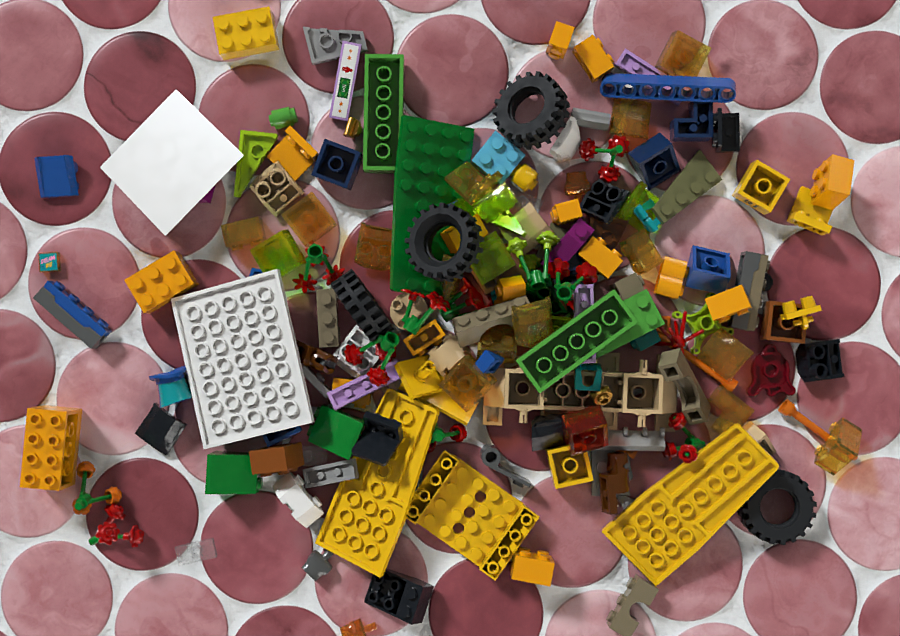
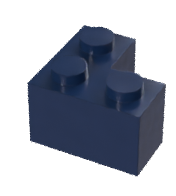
(696, 127)

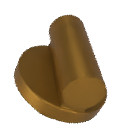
(353, 128)
(602, 397)

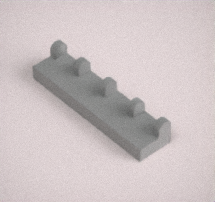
(635, 440)

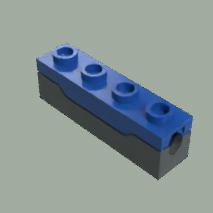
(72, 314)

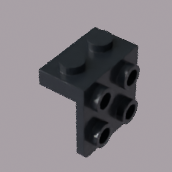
(727, 132)
(378, 439)

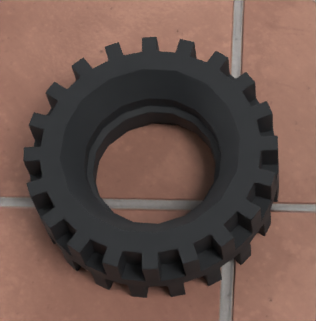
(545, 124)
(425, 230)
(362, 305)
(792, 528)

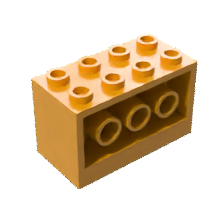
(50, 447)

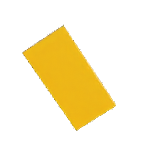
(446, 404)

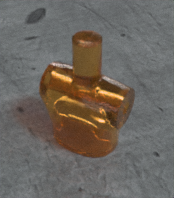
(576, 184)
(356, 628)

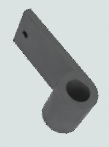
(492, 457)

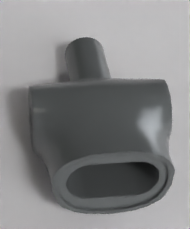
(317, 564)

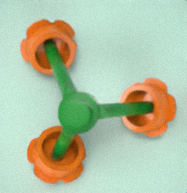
(84, 502)

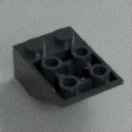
(399, 596)

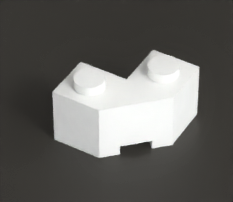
(304, 506)

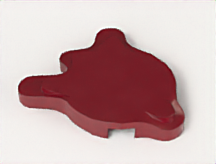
(770, 372)

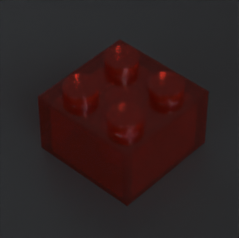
(585, 430)

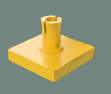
(418, 377)

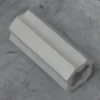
(591, 119)

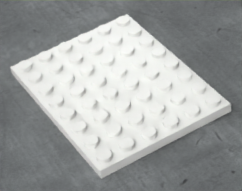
(242, 359)

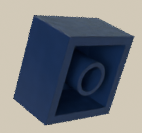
(337, 164)

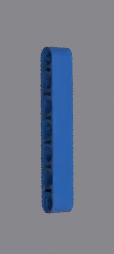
(676, 83)

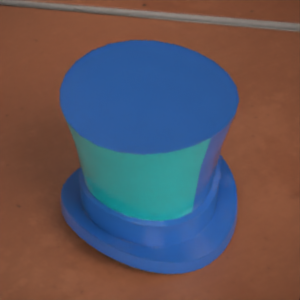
(172, 386)

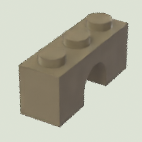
(328, 318)
(637, 591)

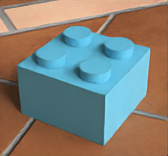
(498, 155)

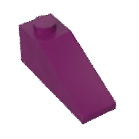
(571, 241)

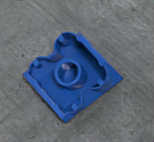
(57, 176)

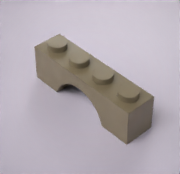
(471, 326)
(694, 402)

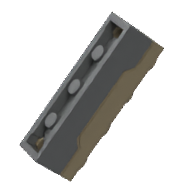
(751, 275)

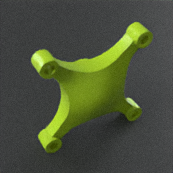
(701, 320)

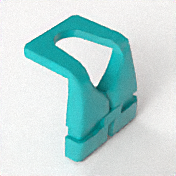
(640, 212)
(596, 386)

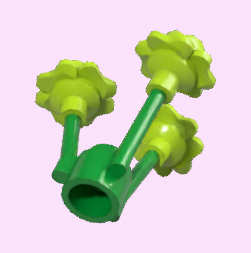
(531, 262)

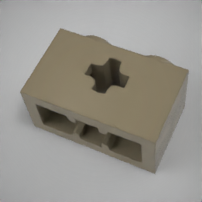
(628, 286)

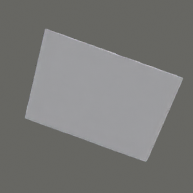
(171, 162)

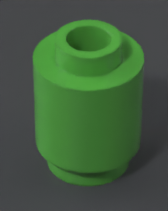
(283, 117)

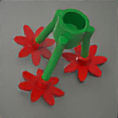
(314, 257)
(414, 324)

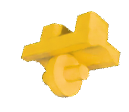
(808, 305)

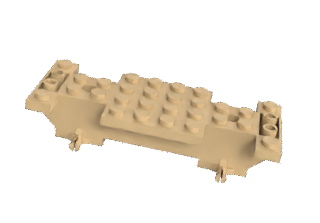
(561, 398)

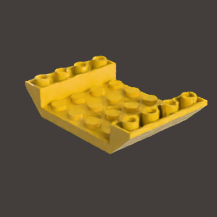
(489, 535)

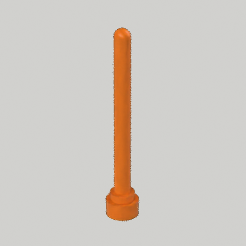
(693, 359)
(788, 408)

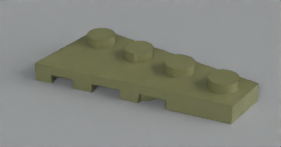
(690, 184)

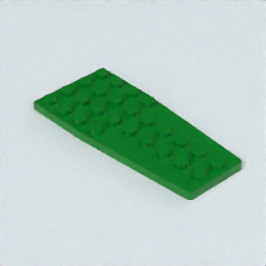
(424, 158)

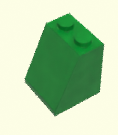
(335, 430)
(231, 474)

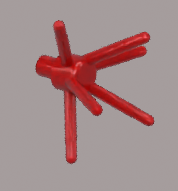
(677, 340)

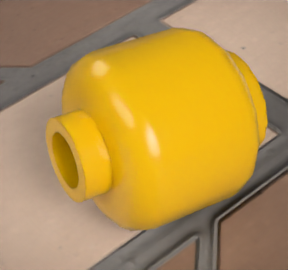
(524, 177)

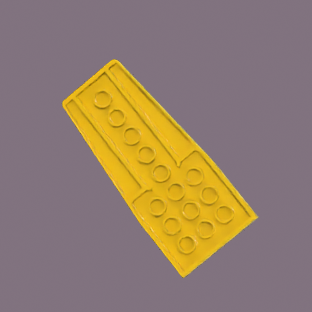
(690, 503)
(373, 508)

